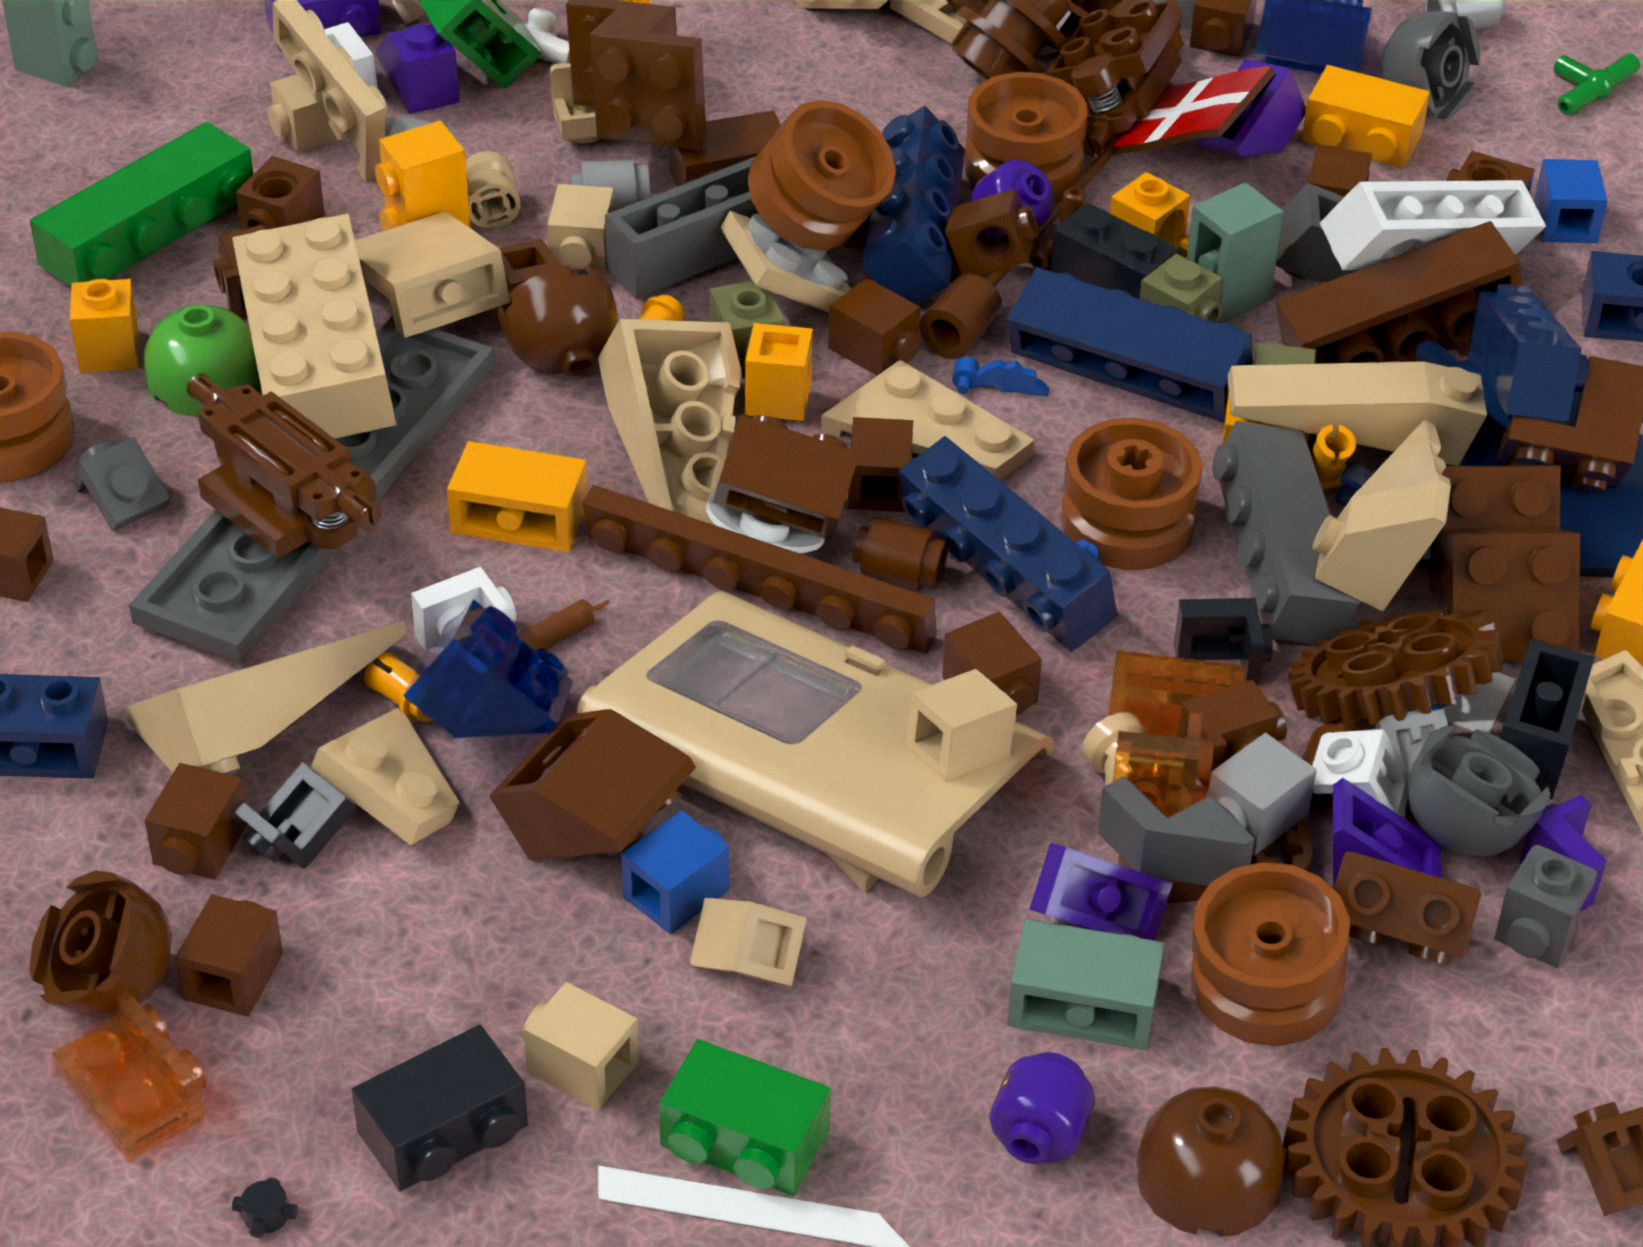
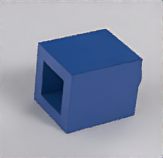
(1571, 200)
(675, 870)

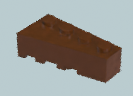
(1401, 301)

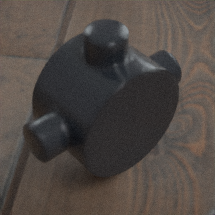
(264, 1207)

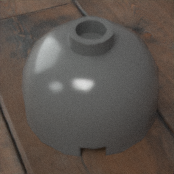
(1435, 56)
(1474, 792)

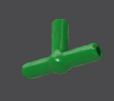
(1591, 83)

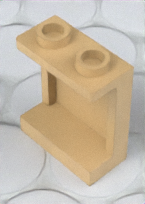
(433, 272)

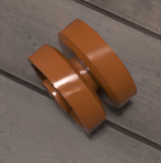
(1026, 120)
(821, 175)
(33, 407)
(1132, 492)
(1270, 953)

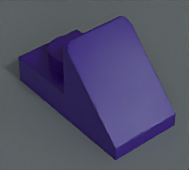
(1377, 831)
(1099, 894)

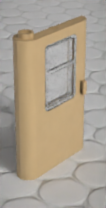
(804, 737)

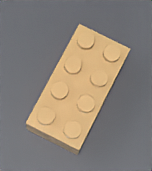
(314, 324)

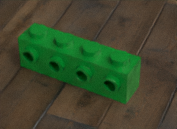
(142, 206)

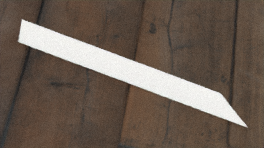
(746, 1208)

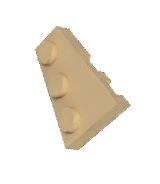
(351, 105)
(936, 413)
(1615, 717)

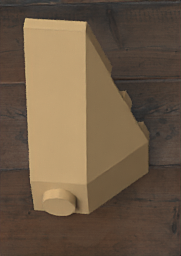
(1372, 400)
(673, 405)
(1387, 522)
(248, 707)

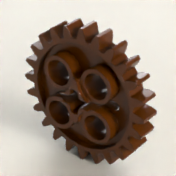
(1395, 666)
(1459, 1159)

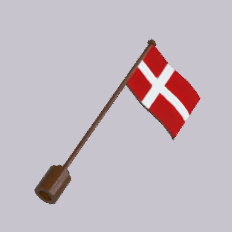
(1179, 115)

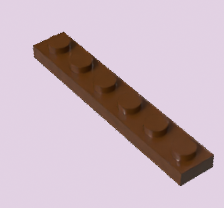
(760, 568)

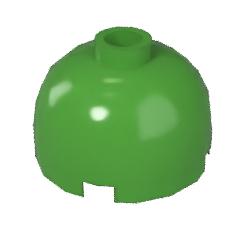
(197, 342)

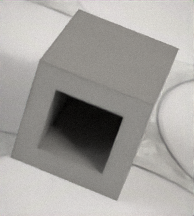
(1264, 789)

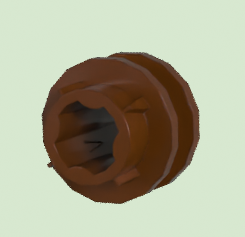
(1009, 34)

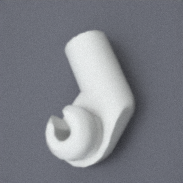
(541, 28)

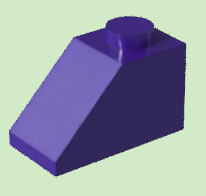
(420, 67)
(1267, 120)

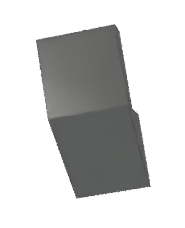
(1186, 847)

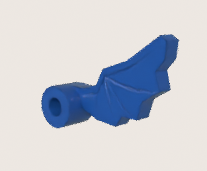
(1002, 375)

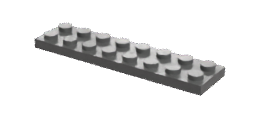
(229, 589)

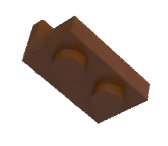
(1407, 905)

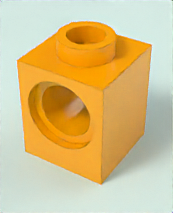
(1153, 207)
(104, 325)
(778, 371)

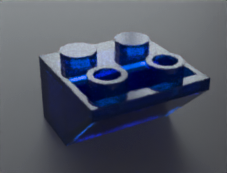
(1315, 34)
(489, 679)

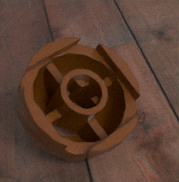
(560, 320)
(101, 946)
(1211, 1161)

